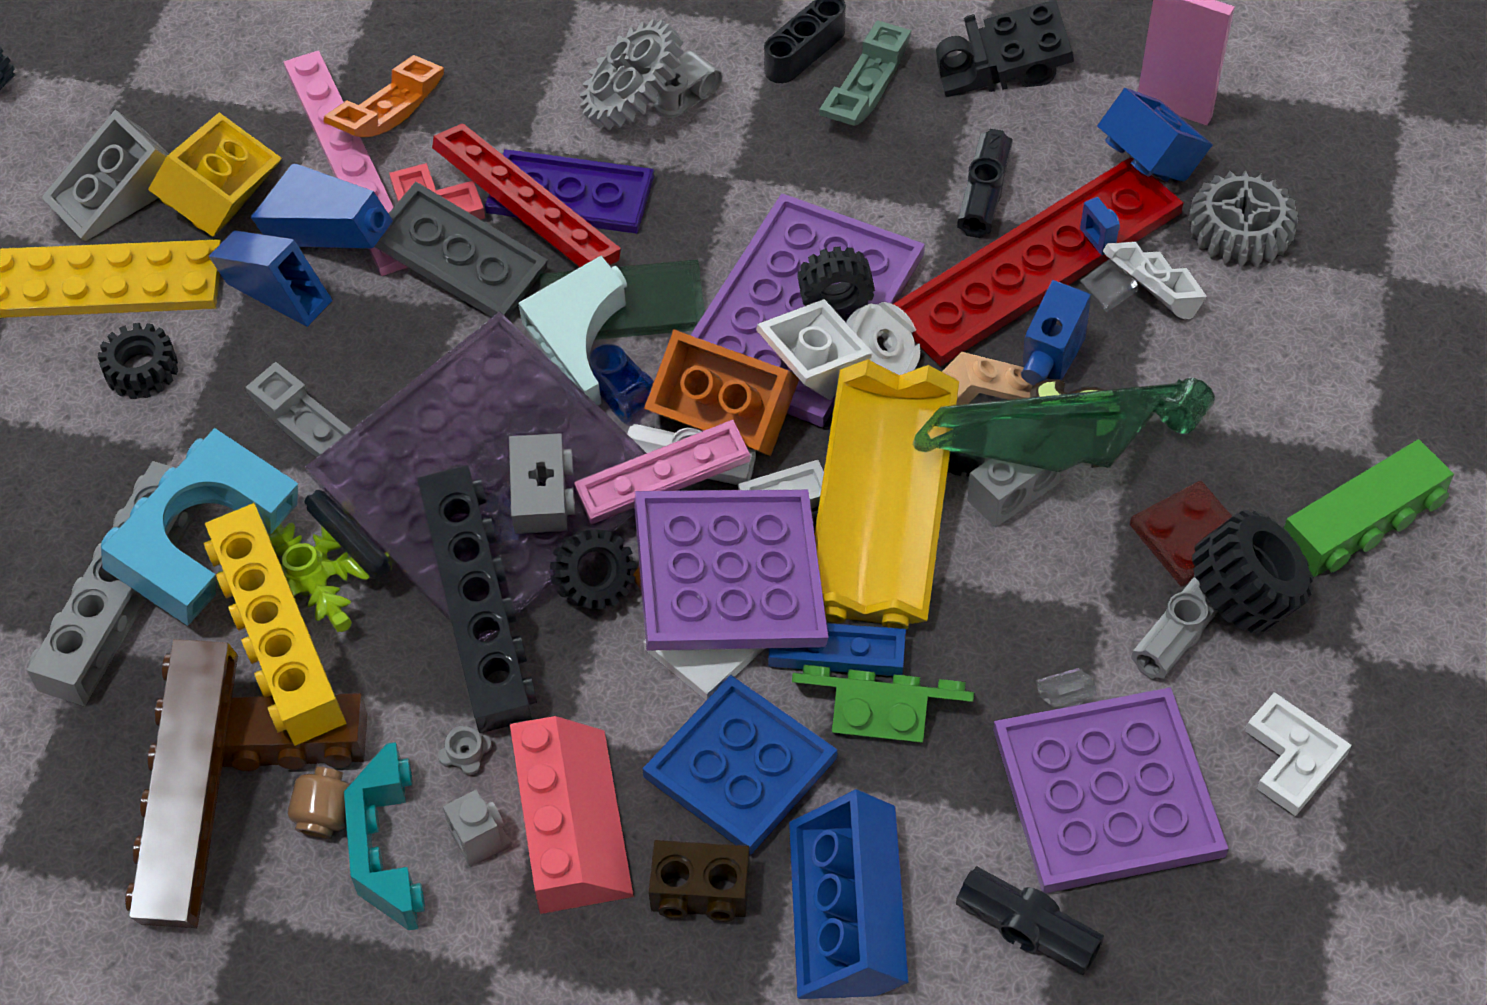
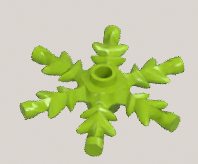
(309, 569)

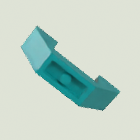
(377, 786)

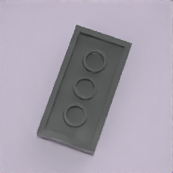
(460, 252)

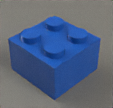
(1153, 136)

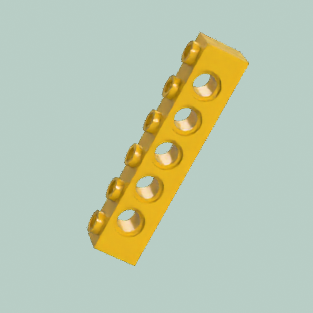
(274, 626)

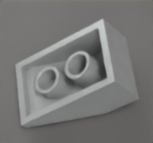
(107, 177)

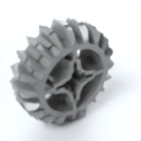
(1243, 218)

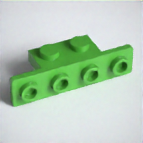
(878, 707)

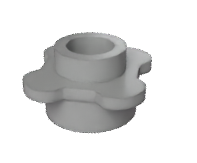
(460, 738)

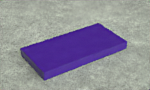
(599, 192)

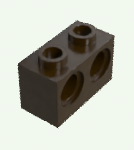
(701, 867)

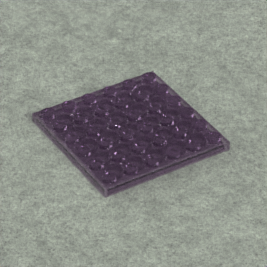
(459, 417)

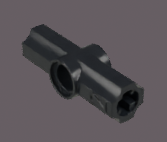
(984, 183)
(1029, 919)

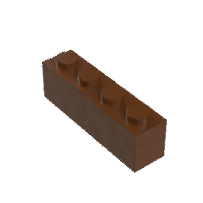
(255, 741)

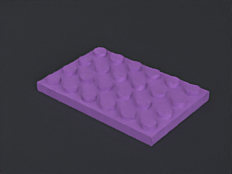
(767, 282)

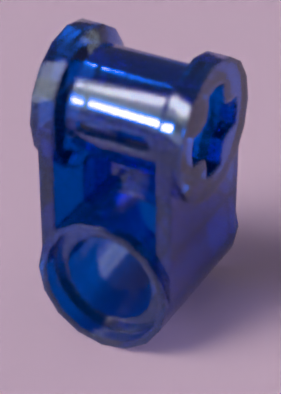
(625, 386)

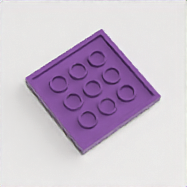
(729, 570)
(1108, 790)

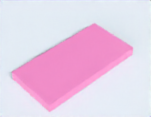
(1186, 55)

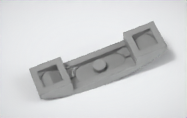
(294, 411)

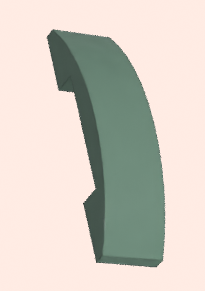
(870, 75)

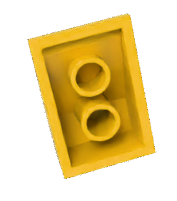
(213, 173)

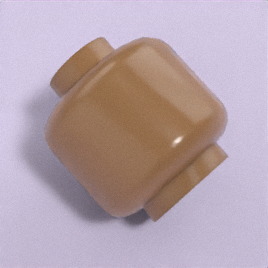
(319, 803)

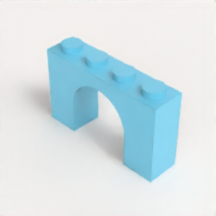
(213, 472)

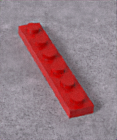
(524, 196)

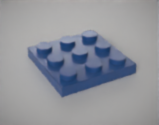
(740, 764)

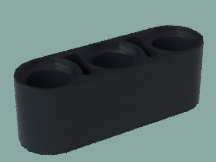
(804, 39)

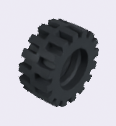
(832, 268)

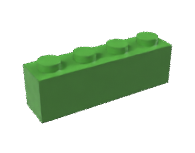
(1369, 507)

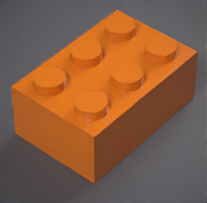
(712, 385)

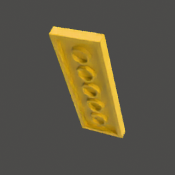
(108, 278)

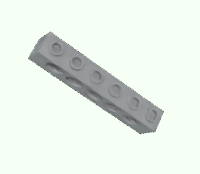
(96, 637)

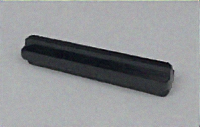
(347, 534)

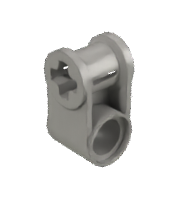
(691, 85)

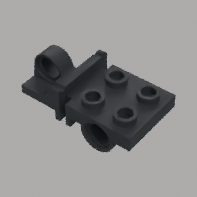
(1010, 46)

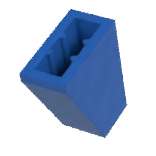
(272, 273)

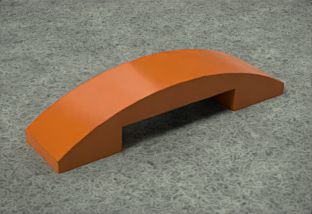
(392, 104)

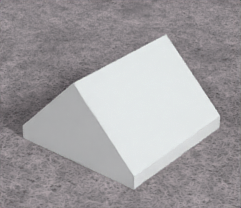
(815, 345)

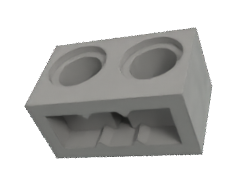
(1005, 488)

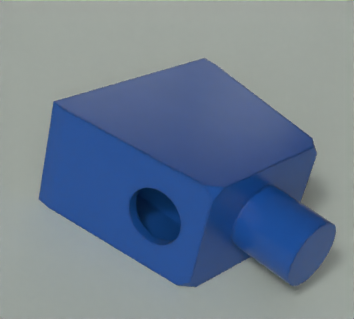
(1052, 347)

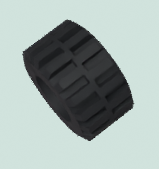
(1252, 571)

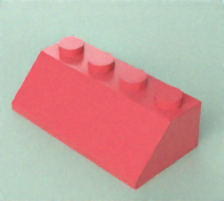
(570, 814)

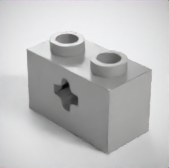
(536, 506)

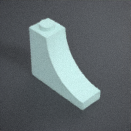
(569, 316)

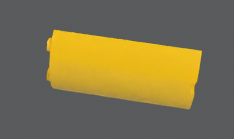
(882, 495)

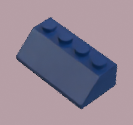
(847, 899)

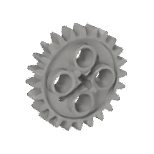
(631, 74)

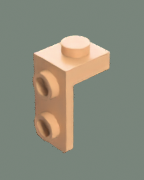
(987, 377)

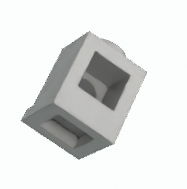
(476, 827)

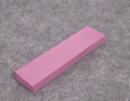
(662, 470)

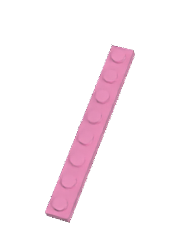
(342, 150)

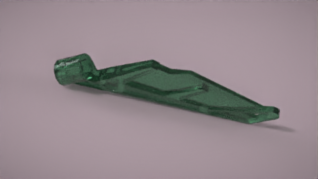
(1065, 428)

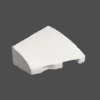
(1171, 286)

